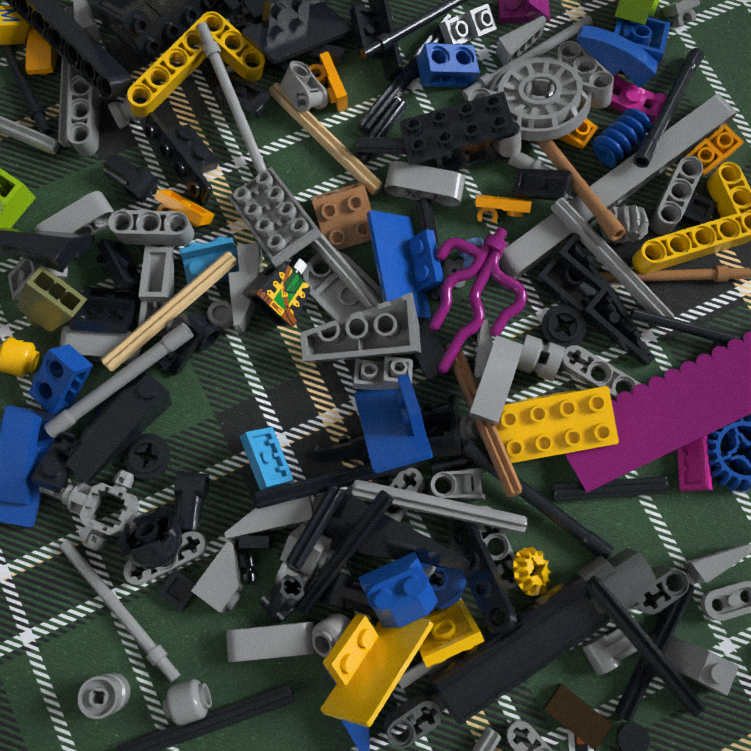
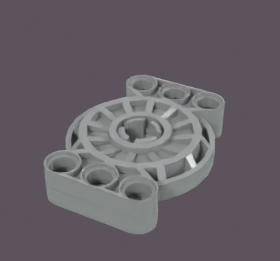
(550, 95)

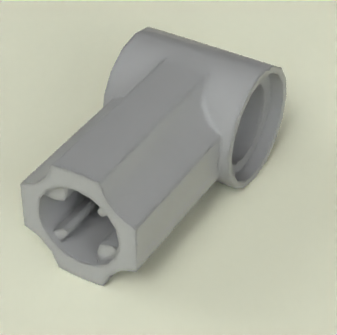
(607, 651)

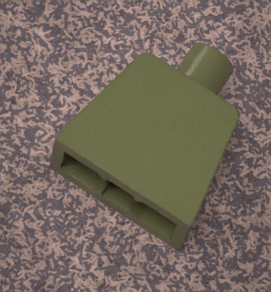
(49, 300)

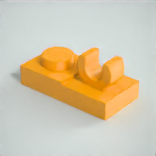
(328, 73)
(175, 202)
(513, 206)

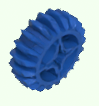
(733, 442)

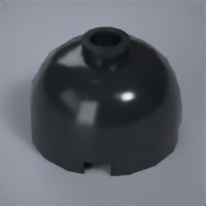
(152, 540)

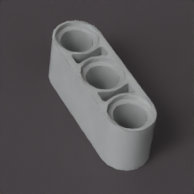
(87, 126)
(421, 181)
(681, 185)
(81, 217)
(141, 220)
(94, 344)
(269, 641)

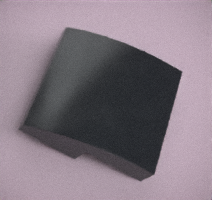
(106, 310)

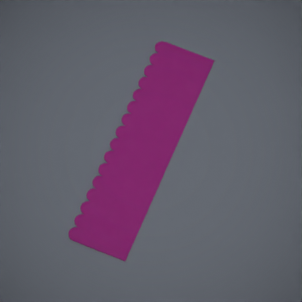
(671, 413)

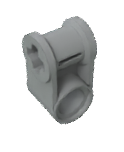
(303, 87)
(463, 484)

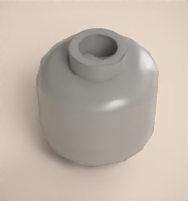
(328, 632)
(187, 702)

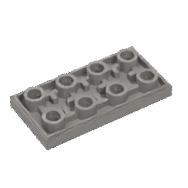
(274, 216)

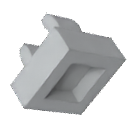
(681, 8)

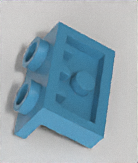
(199, 256)
(266, 458)

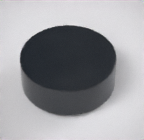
(632, 737)

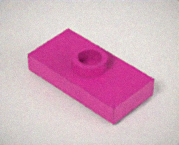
(694, 466)

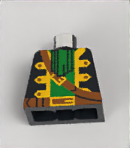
(280, 292)

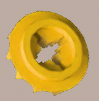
(523, 564)

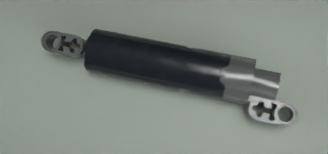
(540, 636)

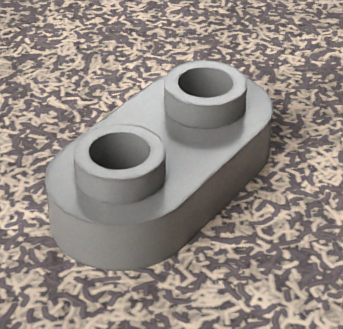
(729, 601)

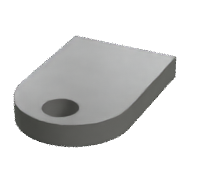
(332, 292)

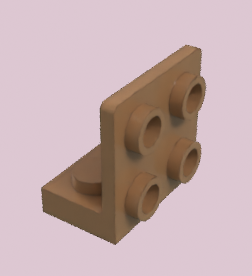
(343, 215)

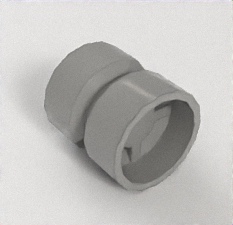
(530, 354)
(103, 695)

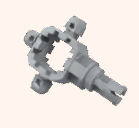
(87, 499)

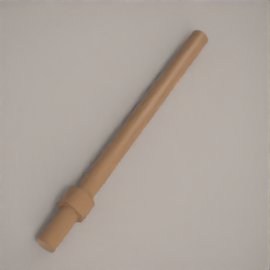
(717, 274)

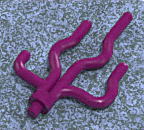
(487, 260)

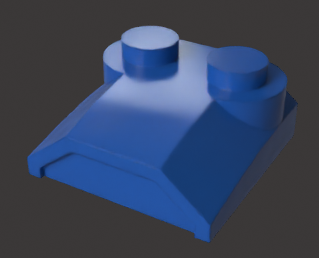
(650, 37)
(399, 592)

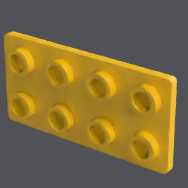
(558, 424)
(369, 666)

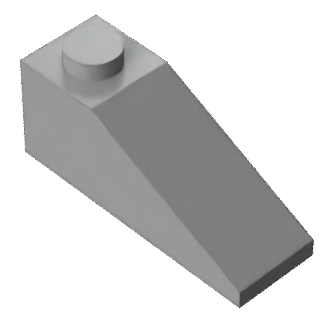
(273, 518)

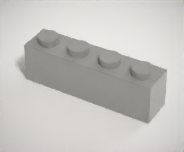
(375, 332)

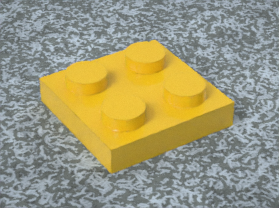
(451, 634)

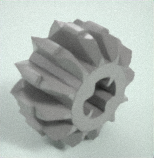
(633, 220)

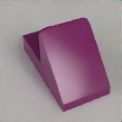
(522, 10)

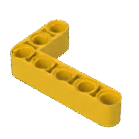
(191, 59)
(733, 200)

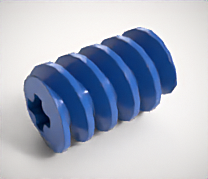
(621, 136)

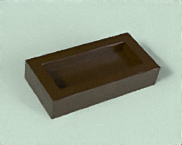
(577, 716)

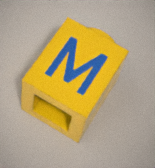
(12, 27)

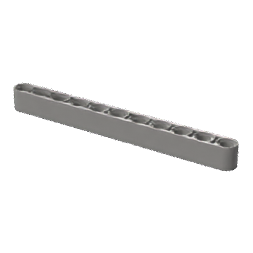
(618, 185)

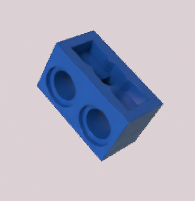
(447, 65)
(60, 378)

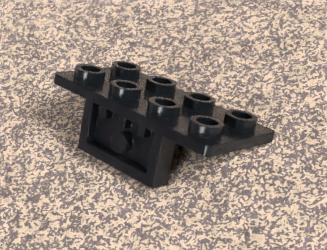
(295, 28)
(458, 133)

